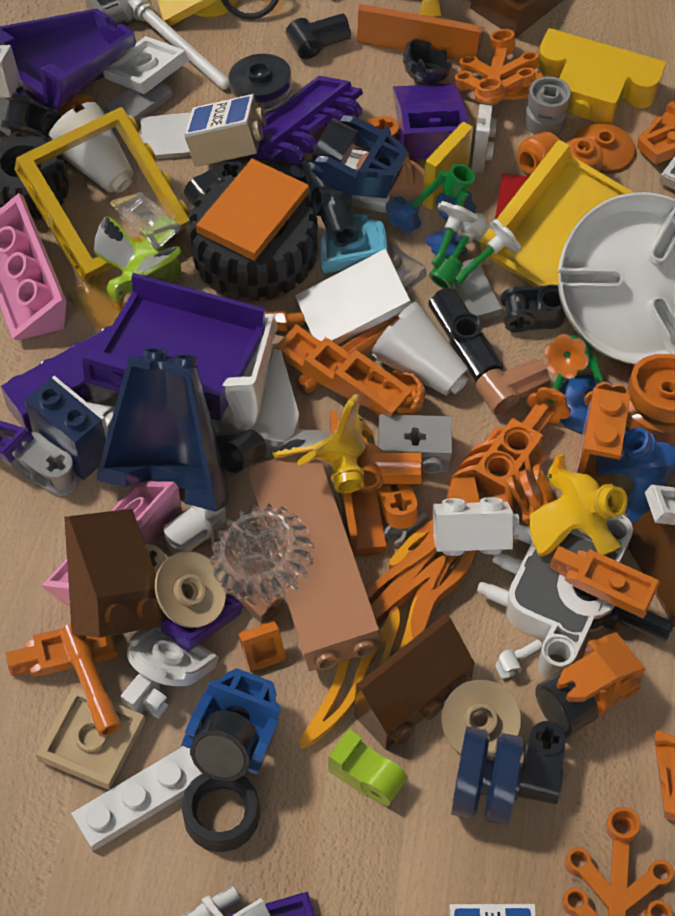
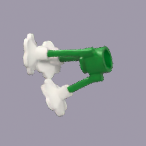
(473, 226)

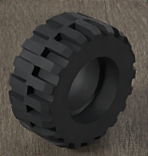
(274, 270)

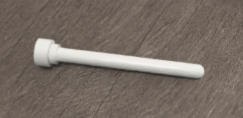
(143, 11)

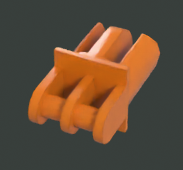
(535, 496)

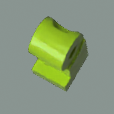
(366, 769)

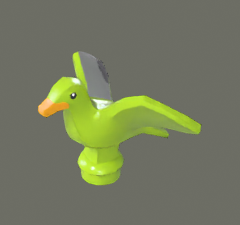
(132, 257)

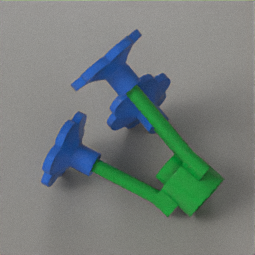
(456, 191)

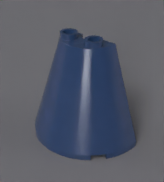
(165, 431)

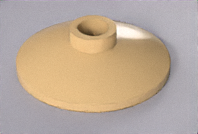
(196, 575)
(485, 696)

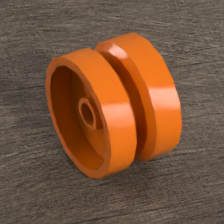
(653, 397)

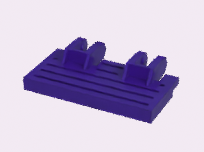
(293, 122)

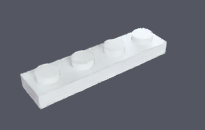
(136, 799)

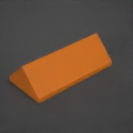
(397, 28)

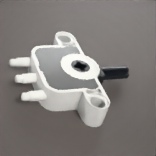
(555, 610)

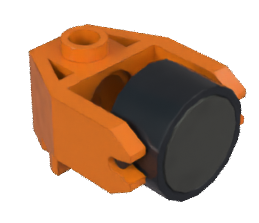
(591, 684)

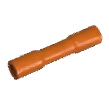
(98, 700)

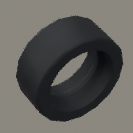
(228, 839)

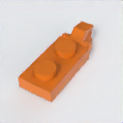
(606, 579)
(47, 654)

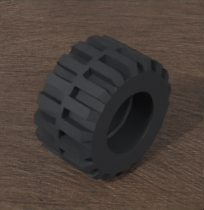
(10, 183)

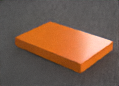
(252, 209)

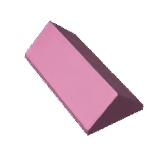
(28, 284)
(153, 507)

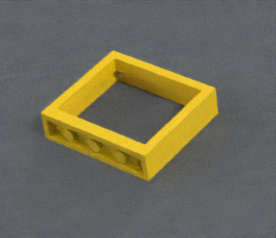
(52, 211)

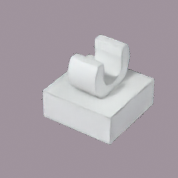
(144, 695)

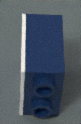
(68, 424)

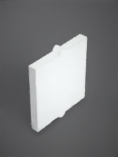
(166, 135)

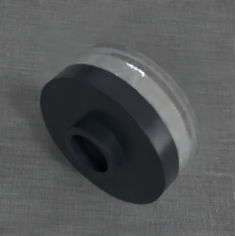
(263, 76)

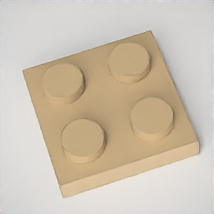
(80, 751)

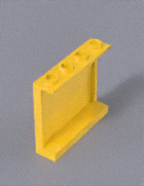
(547, 212)

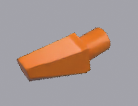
(285, 320)

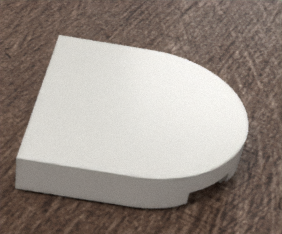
(165, 661)

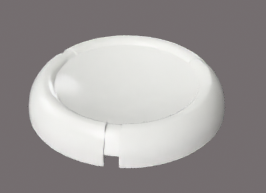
(622, 277)

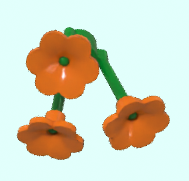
(567, 358)

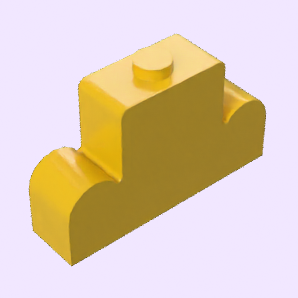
(600, 75)

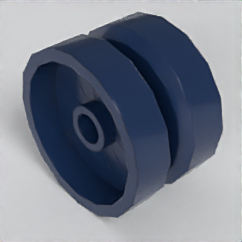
(488, 775)

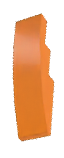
(343, 371)

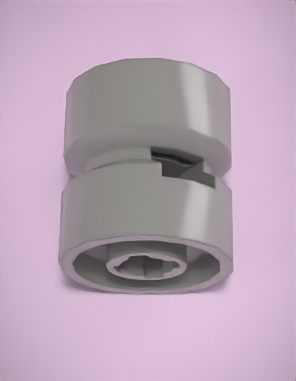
(547, 105)

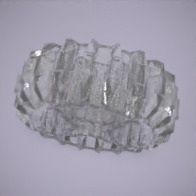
(251, 573)

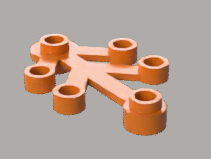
(491, 88)
(616, 895)

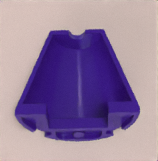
(64, 53)

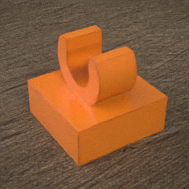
(262, 646)

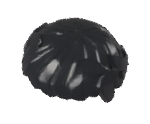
(425, 63)

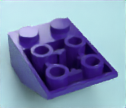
(427, 116)

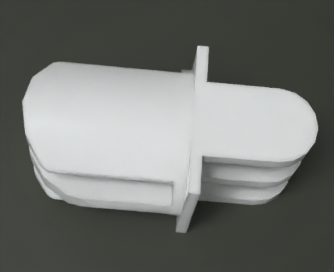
(192, 528)

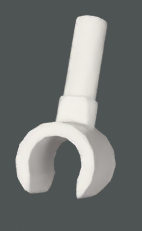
(508, 660)

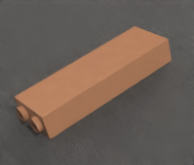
(332, 603)

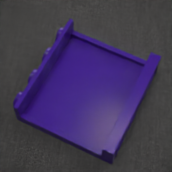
(182, 322)

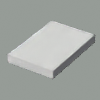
(354, 299)

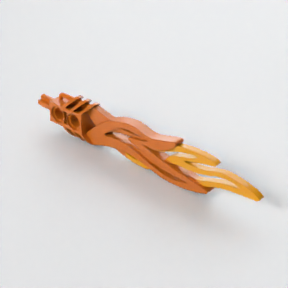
(409, 569)

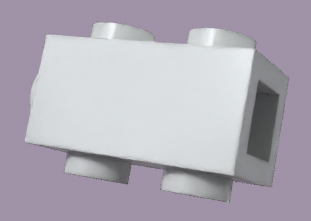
(474, 526)

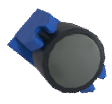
(233, 725)

